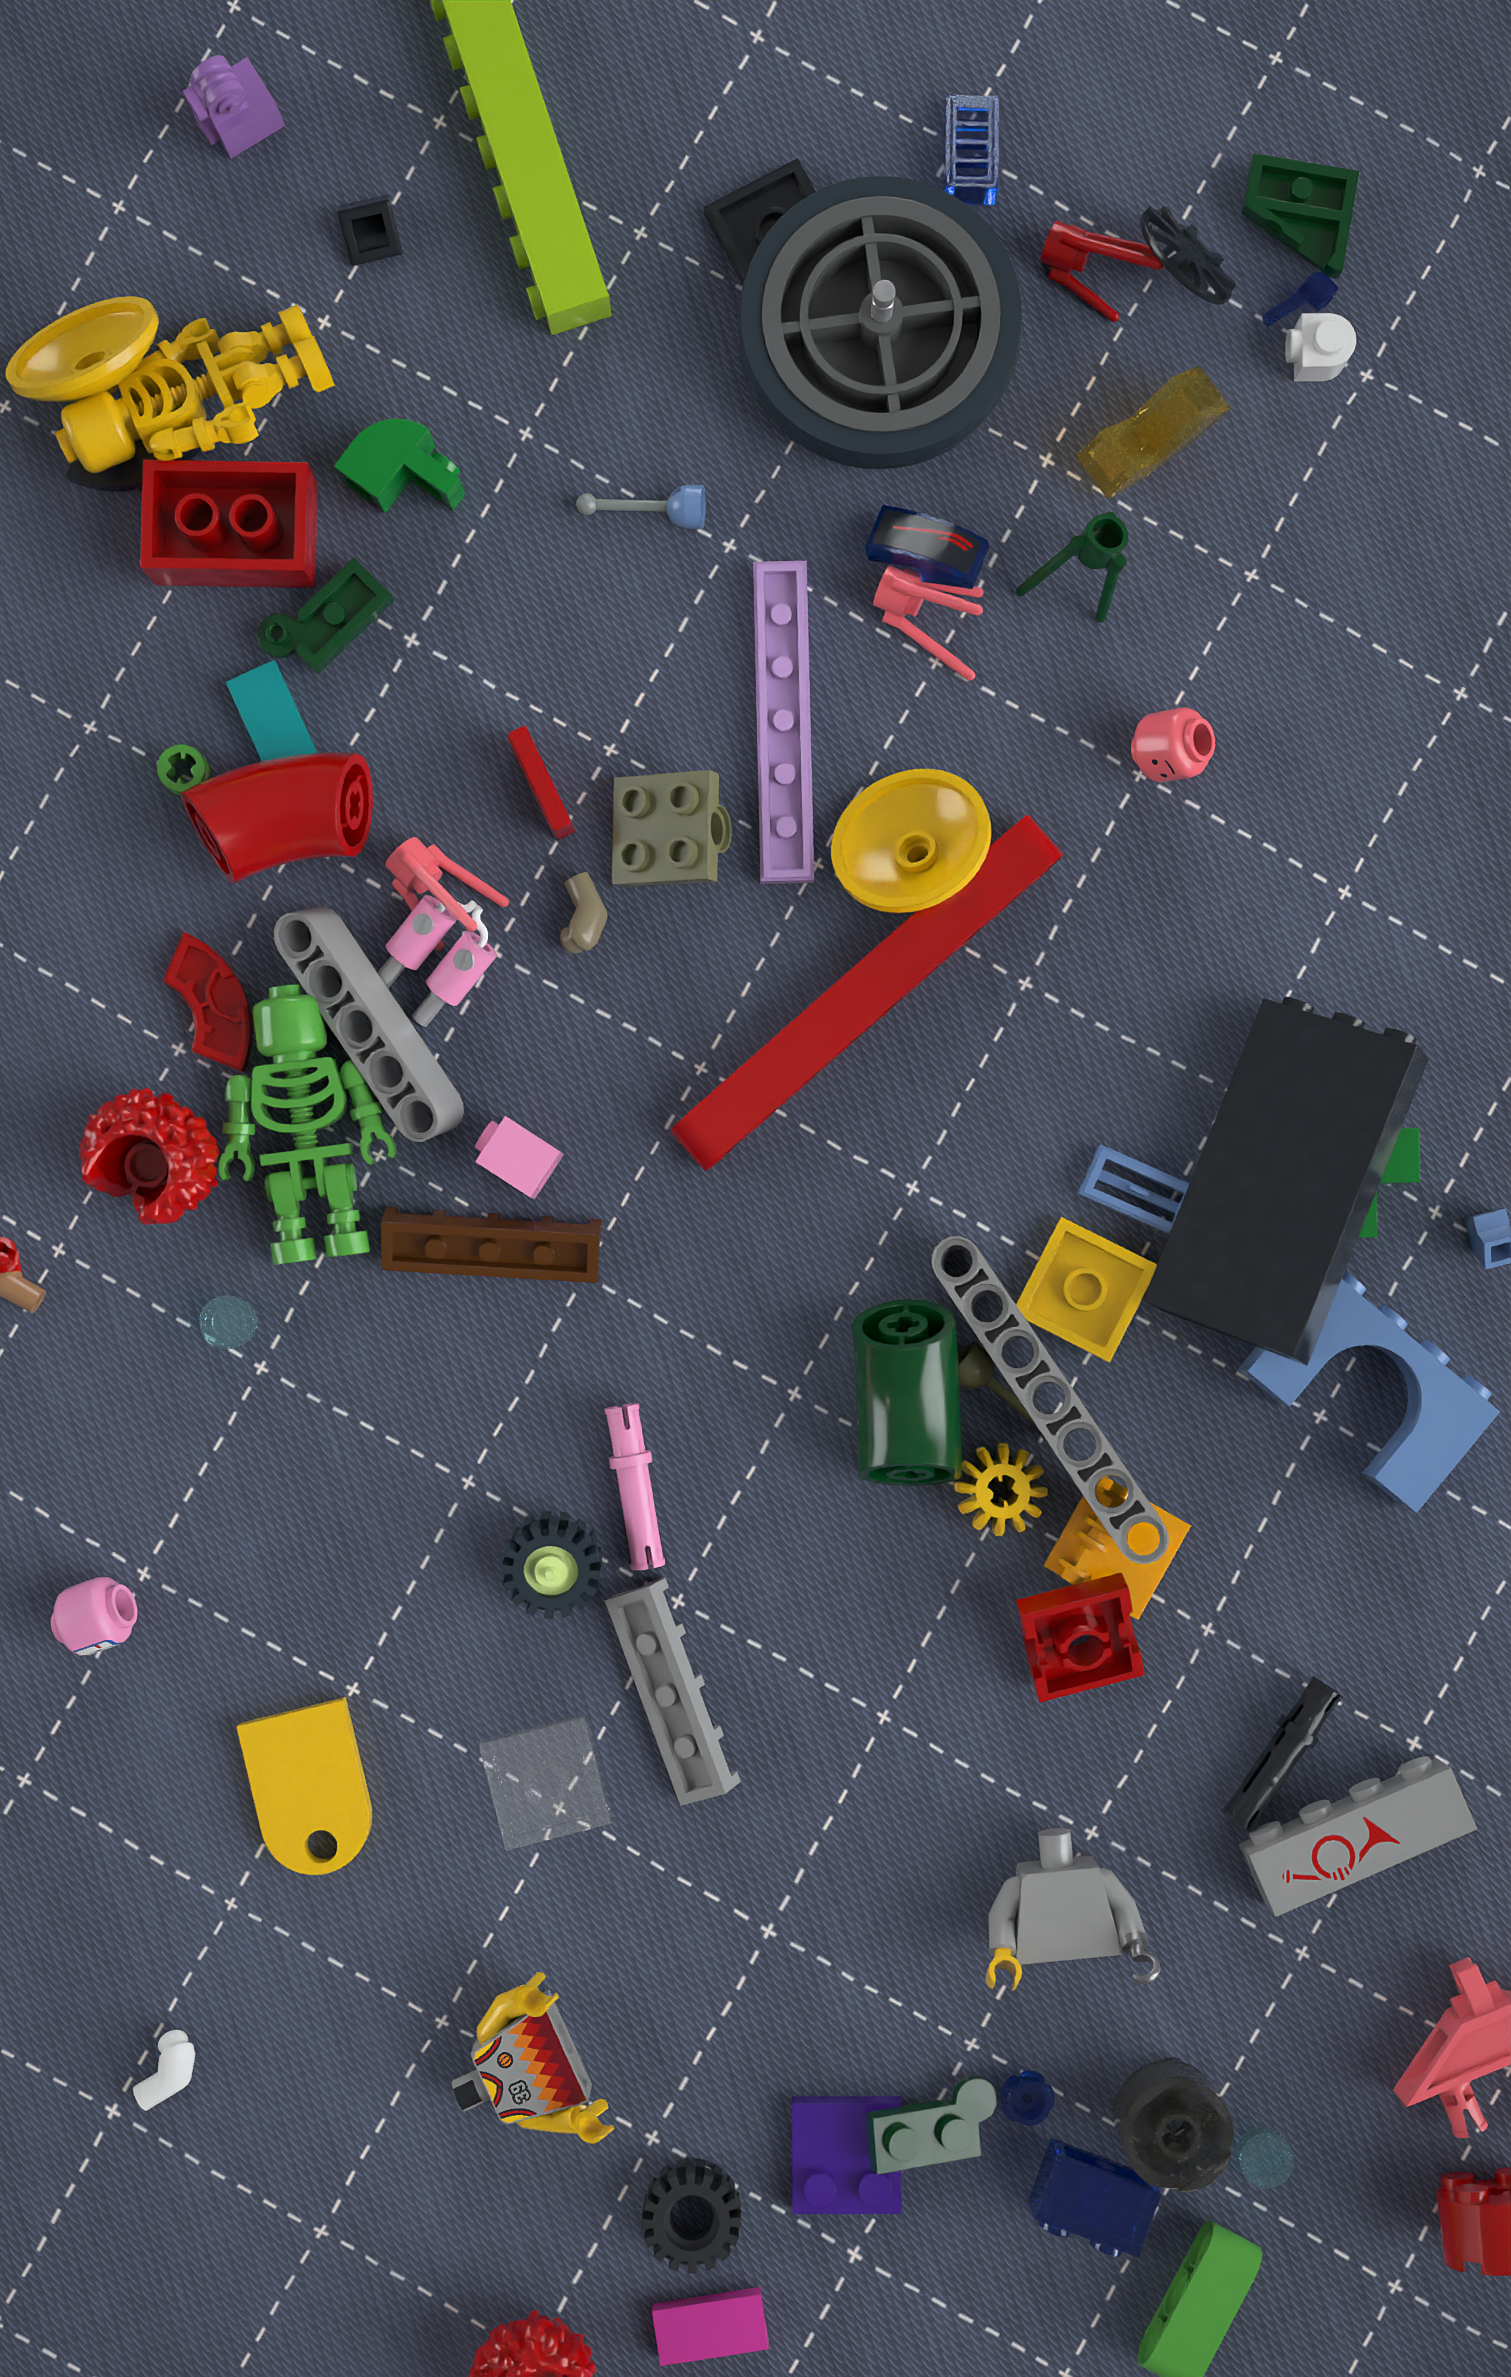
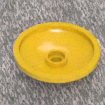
(84, 351)
(905, 820)

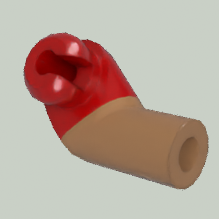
(12, 1284)

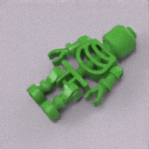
(291, 1033)

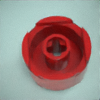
(1476, 2221)

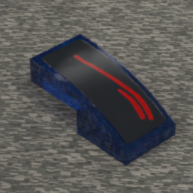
(935, 546)

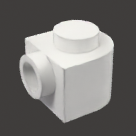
(1319, 346)

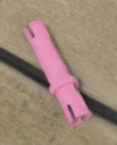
(634, 1485)

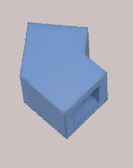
(1490, 1237)

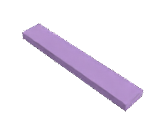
(783, 722)

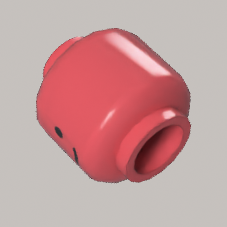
(1173, 744)

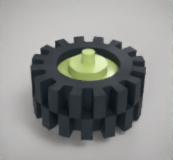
(552, 1564)

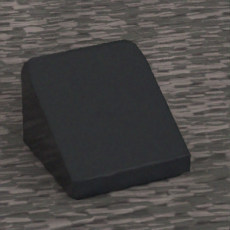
(369, 230)

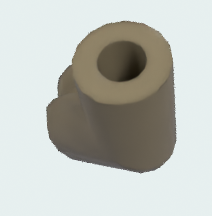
(588, 917)

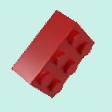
(229, 523)

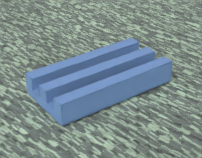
(1096, 1173)

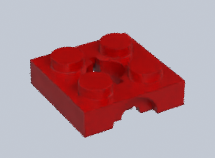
(1060, 1616)

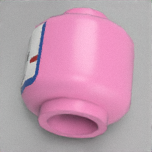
(94, 1616)

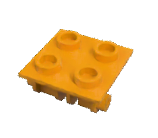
(1089, 1552)

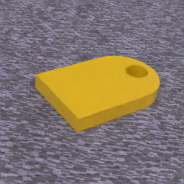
(307, 1780)

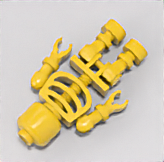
(167, 406)

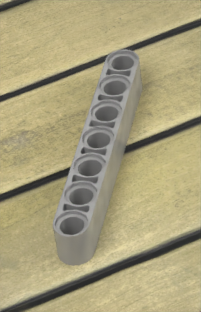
(1029, 1379)

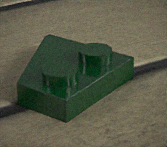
(1303, 207)

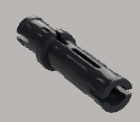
(1276, 1762)

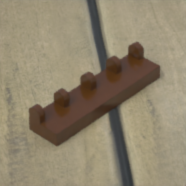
(490, 1246)

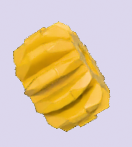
(1018, 1482)

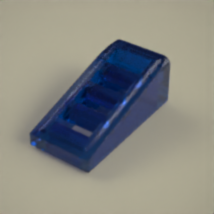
(971, 188)

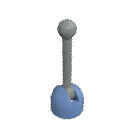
(684, 506)

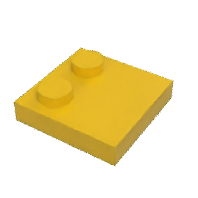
(1085, 1289)

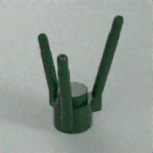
(1096, 548)

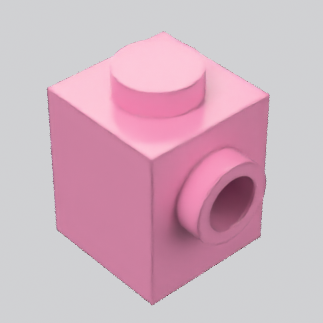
(517, 1156)

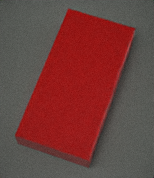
(540, 782)

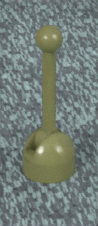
(977, 1370)

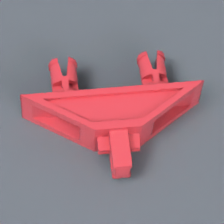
(1463, 2046)

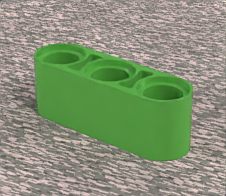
(1200, 2303)

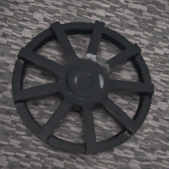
(1186, 256)

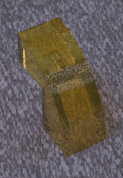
(1155, 433)

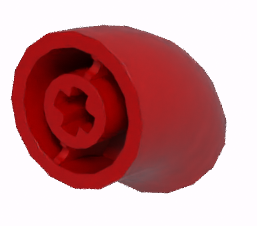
(283, 811)

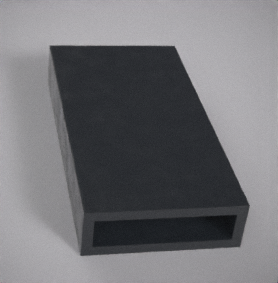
(1287, 1177)

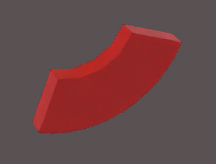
(216, 1001)

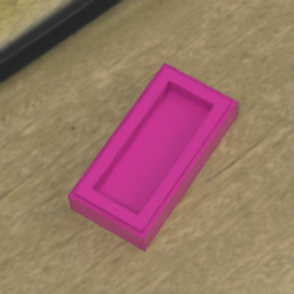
(710, 2326)

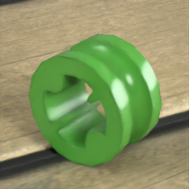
(167, 770)

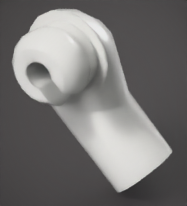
(173, 2072)

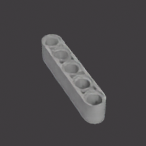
(345, 1012)

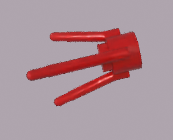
(1070, 249)

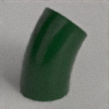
(907, 1394)

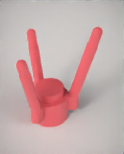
(904, 593)
(418, 870)

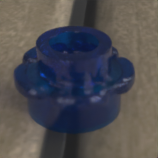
(1029, 2112)

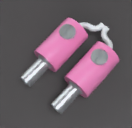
(456, 971)

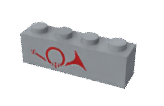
(1356, 1834)

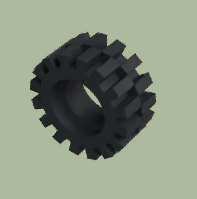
(688, 2248)

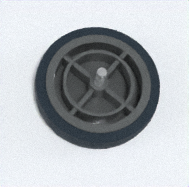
(880, 322)

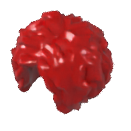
(150, 1151)
(533, 2349)

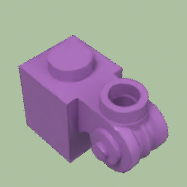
(232, 104)

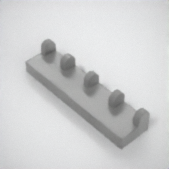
(671, 1693)

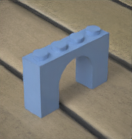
(1442, 1409)

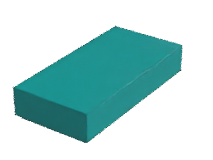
(270, 713)

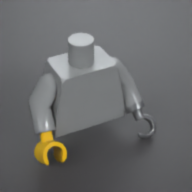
(1063, 1912)

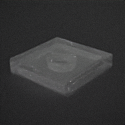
(545, 1782)

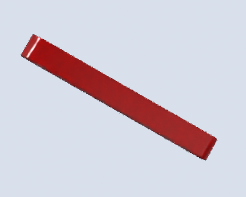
(863, 996)

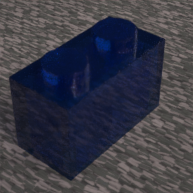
(1093, 2199)

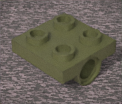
(668, 829)

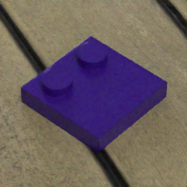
(833, 2157)

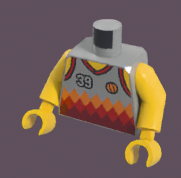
(531, 2067)

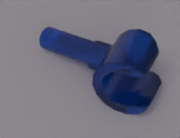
(1316, 290)

